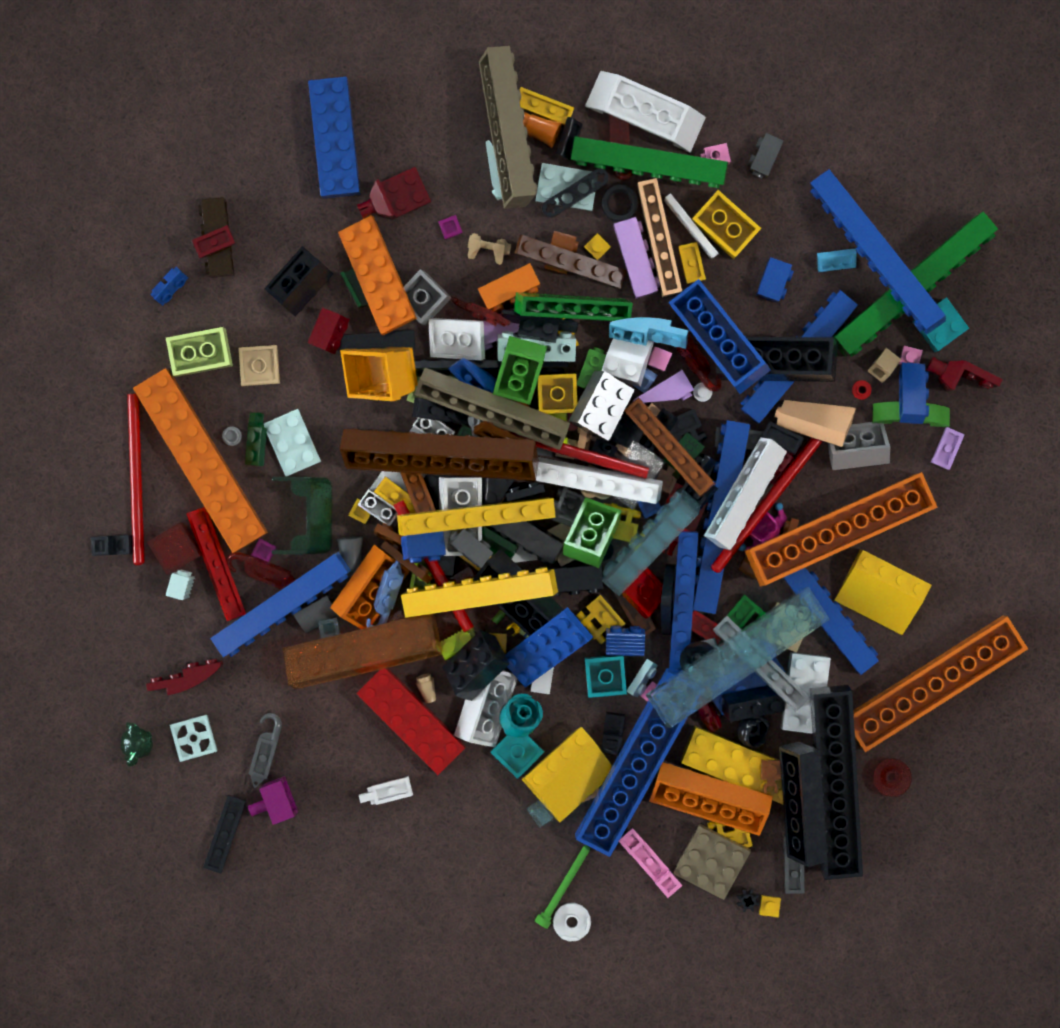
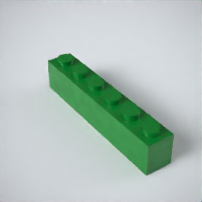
(572, 306)

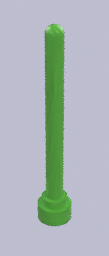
(545, 917)

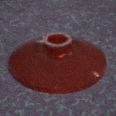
(901, 781)

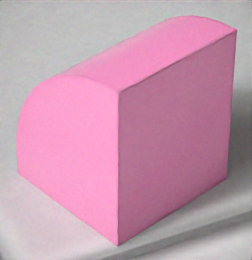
(659, 358)

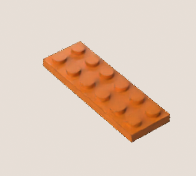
(377, 275)

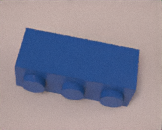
(913, 393)

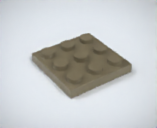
(711, 861)

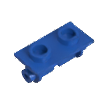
(163, 292)

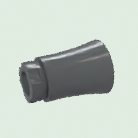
(351, 551)

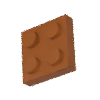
(386, 533)

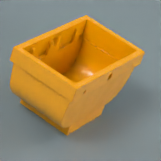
(379, 372)

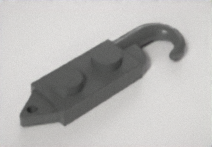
(265, 751)

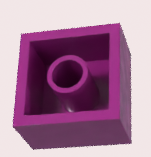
(276, 800)

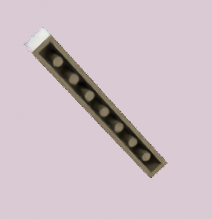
(492, 408)

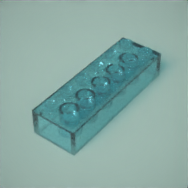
(651, 542)

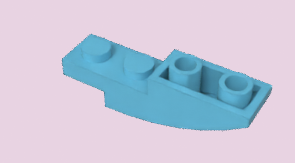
(642, 329)

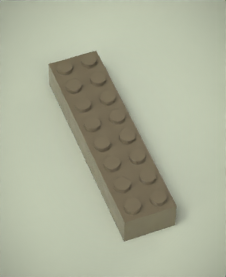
(507, 127)

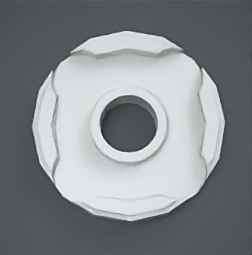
(571, 910)

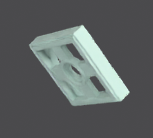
(200, 736)

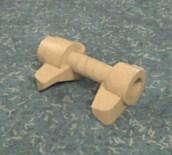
(500, 248)

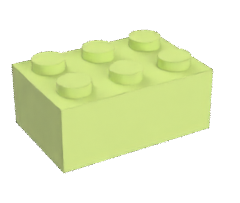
(199, 352)

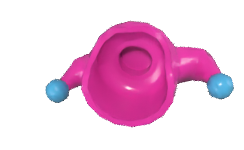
(767, 528)

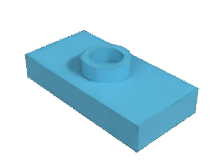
(836, 260)

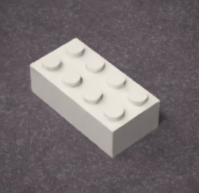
(807, 672)

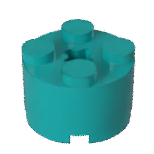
(520, 715)

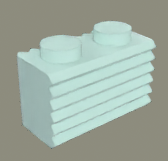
(180, 585)

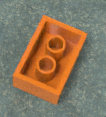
(504, 289)

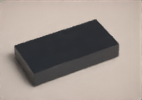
(571, 129)
(786, 439)

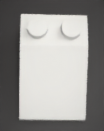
(627, 361)

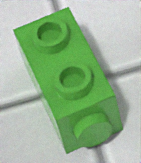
(593, 361)

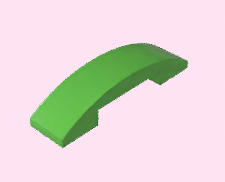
(889, 411)

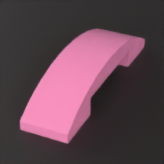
(650, 862)

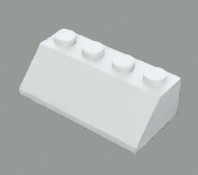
(458, 493)
(480, 717)

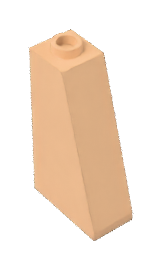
(816, 420)

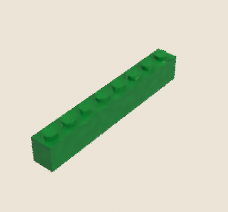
(650, 161)

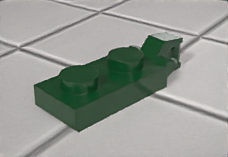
(255, 440)

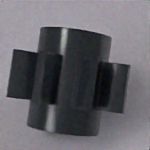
(749, 905)

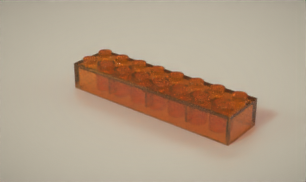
(362, 651)

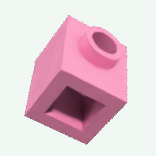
(717, 152)

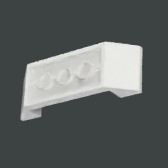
(646, 109)
(374, 503)

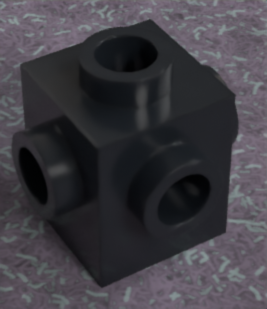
(603, 448)

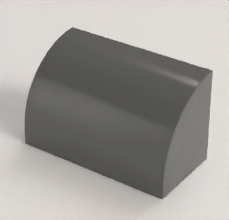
(318, 611)

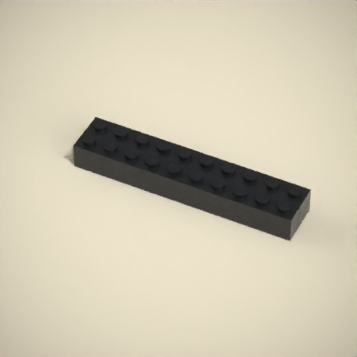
(835, 738)

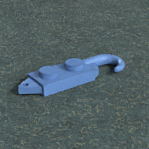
(387, 592)

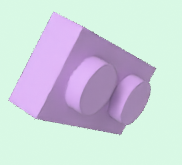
(947, 448)

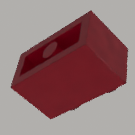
(328, 331)

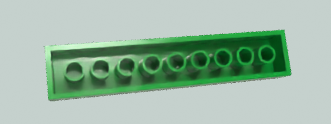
(931, 269)

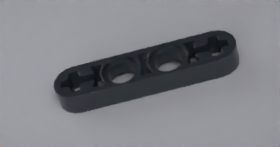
(573, 190)

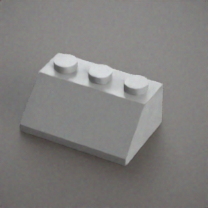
(864, 446)

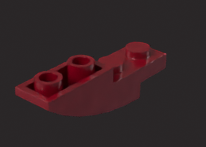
(192, 676)

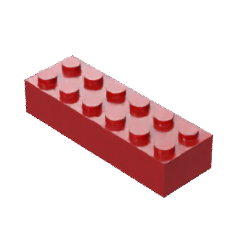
(411, 720)

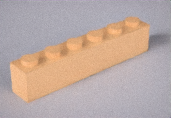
(659, 237)

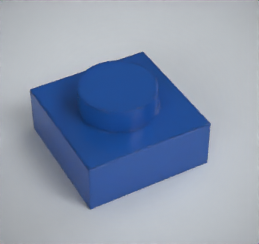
(648, 509)

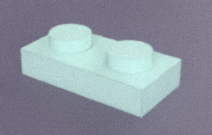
(639, 683)

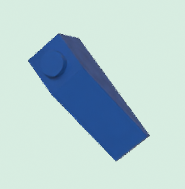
(473, 375)

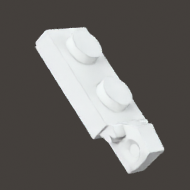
(387, 791)

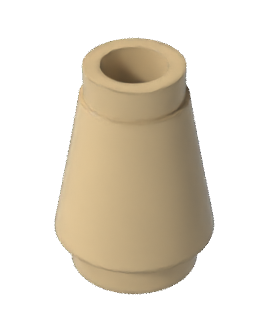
(426, 687)

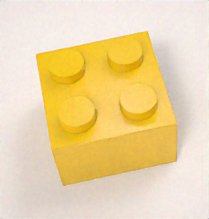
(557, 393)

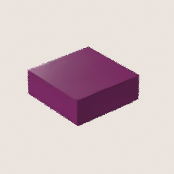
(450, 227)
(263, 550)

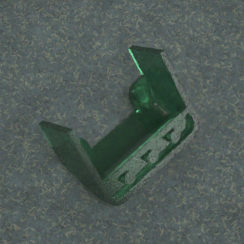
(319, 515)

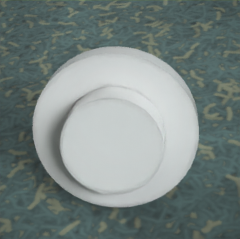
(701, 393)

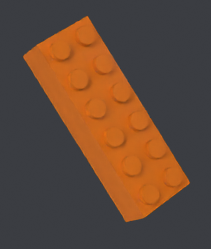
(711, 798)

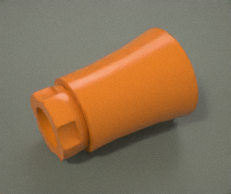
(542, 128)

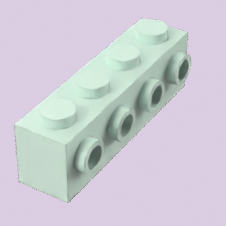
(562, 350)

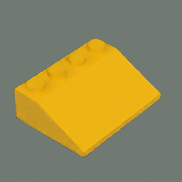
(882, 592)
(568, 774)

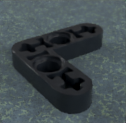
(666, 599)

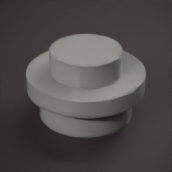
(232, 436)

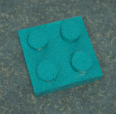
(517, 753)

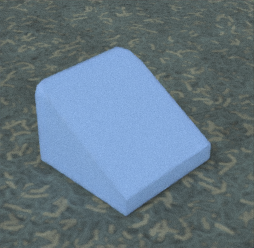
(648, 379)

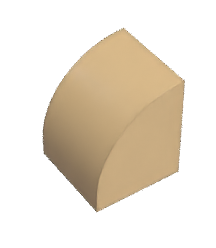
(884, 365)

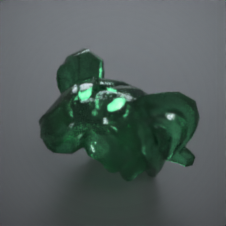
(131, 743)

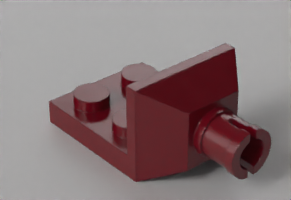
(396, 196)
(952, 371)

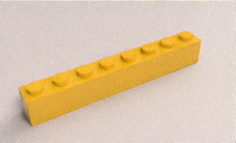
(475, 516)
(479, 593)

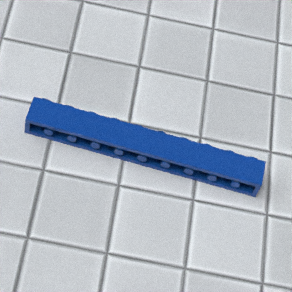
(878, 252)
(727, 470)

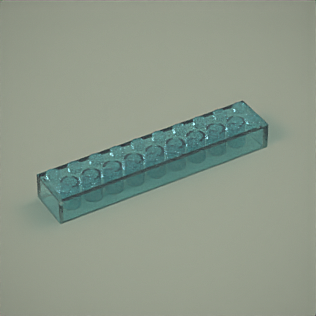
(737, 657)

